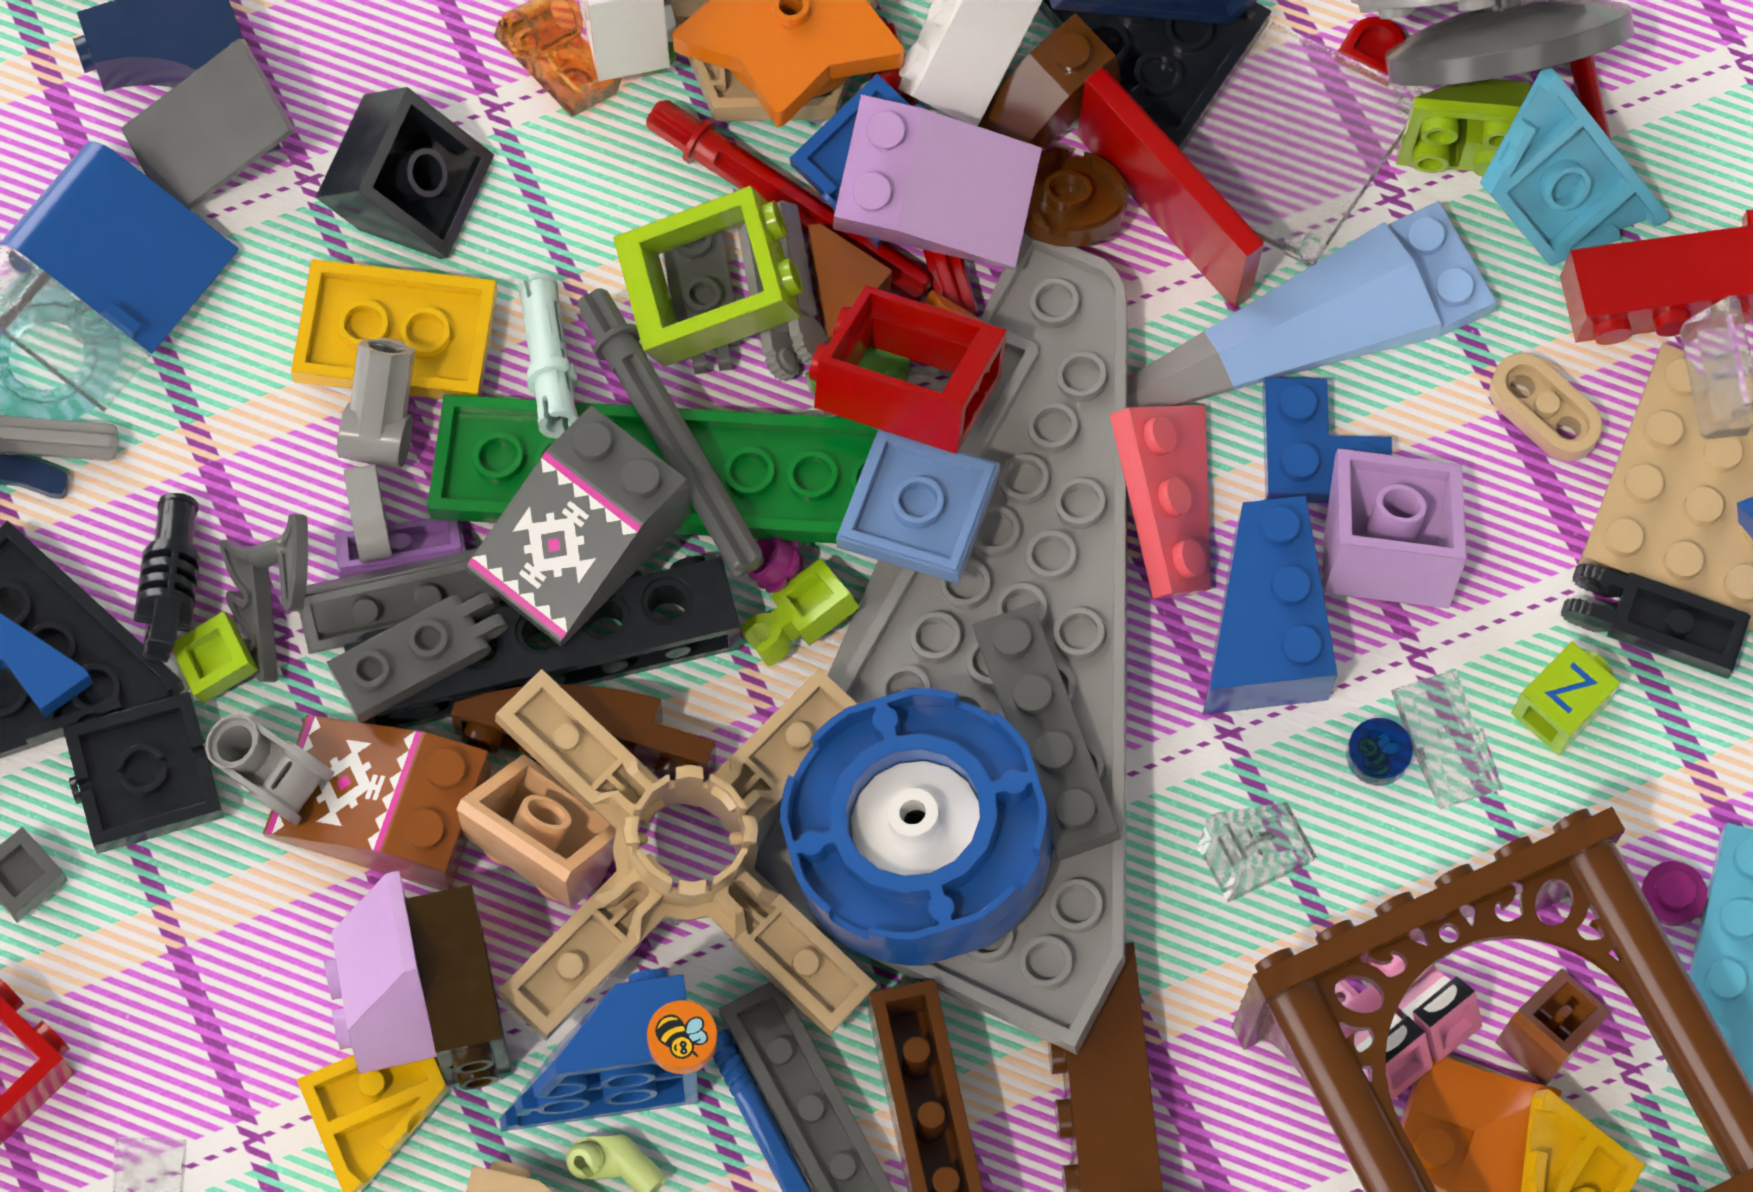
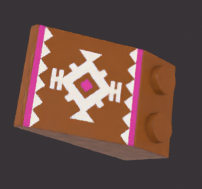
(388, 799)

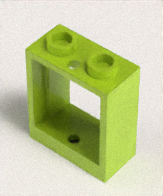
(648, 291)

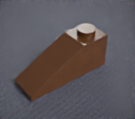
(1048, 85)

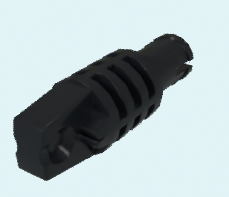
(168, 576)

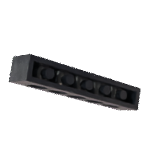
(640, 644)

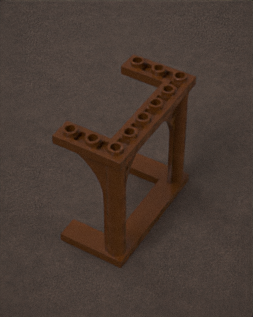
(1298, 1012)

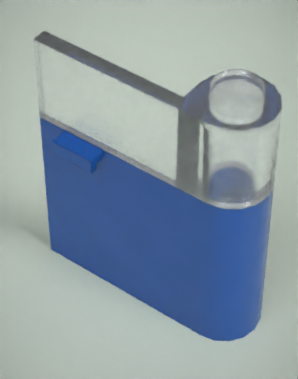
(103, 272)

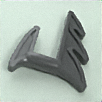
(250, 573)

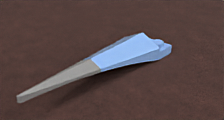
(1365, 298)

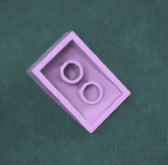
(936, 183)

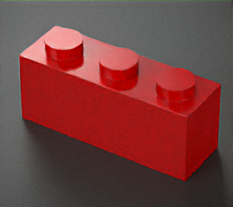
(1655, 283)

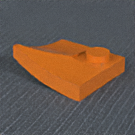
(1470, 1127)

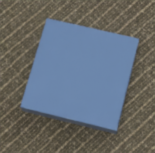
(918, 506)

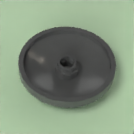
(1508, 40)

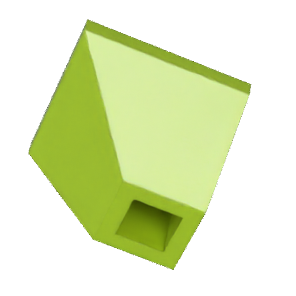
(1460, 125)

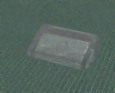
(1720, 369)

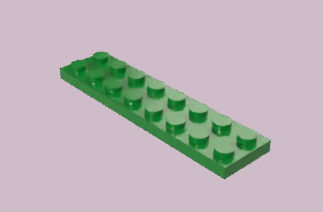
(779, 469)

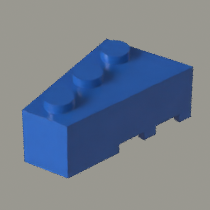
(1273, 616)

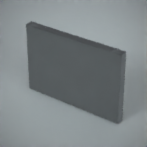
(209, 126)

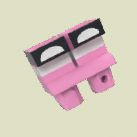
(1428, 1022)

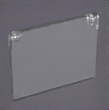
(1299, 139)

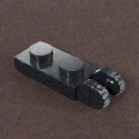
(1659, 619)

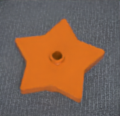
(789, 46)

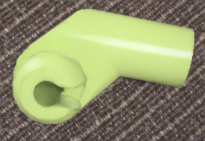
(614, 1158)

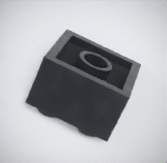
(405, 172)

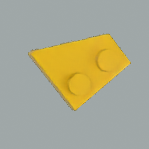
(369, 1113)
(1572, 1153)

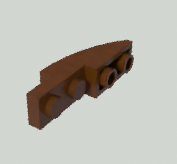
(625, 714)

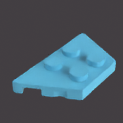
(1565, 176)

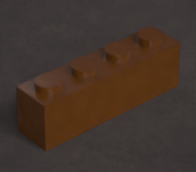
(923, 1089)
(1109, 1098)

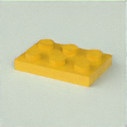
(432, 312)

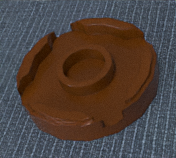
(1075, 199)

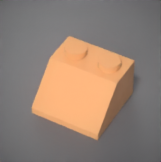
(539, 831)

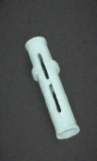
(549, 368)

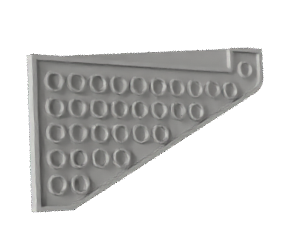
(1047, 541)

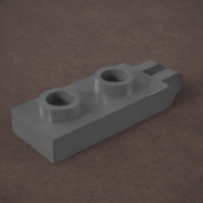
(699, 283)
(415, 654)

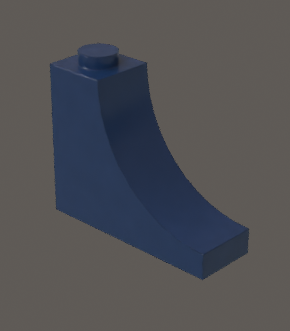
(153, 40)

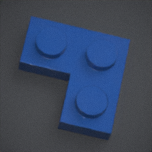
(1298, 442)

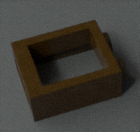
(458, 987)

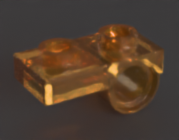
(550, 47)

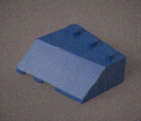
(606, 1062)

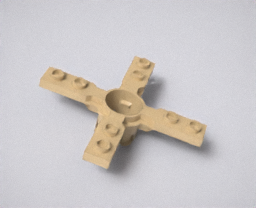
(641, 892)

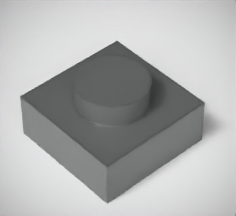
(26, 875)

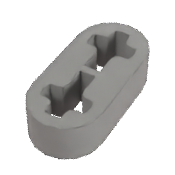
(367, 513)

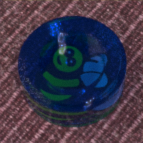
(1379, 751)

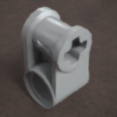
(272, 770)

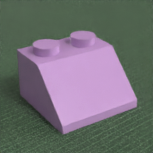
(1394, 529)
(379, 982)

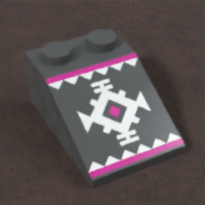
(580, 526)

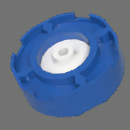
(917, 827)

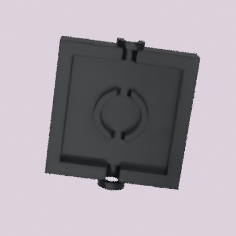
(142, 772)

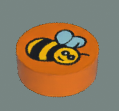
(682, 1037)

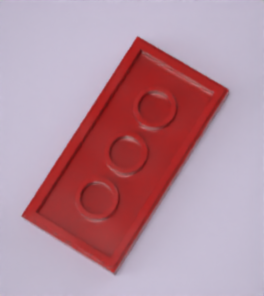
(1170, 188)

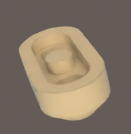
(1551, 405)

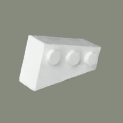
(965, 54)

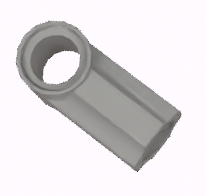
(376, 420)

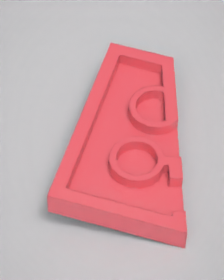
(1168, 493)

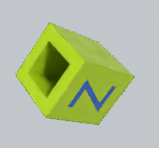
(1566, 697)

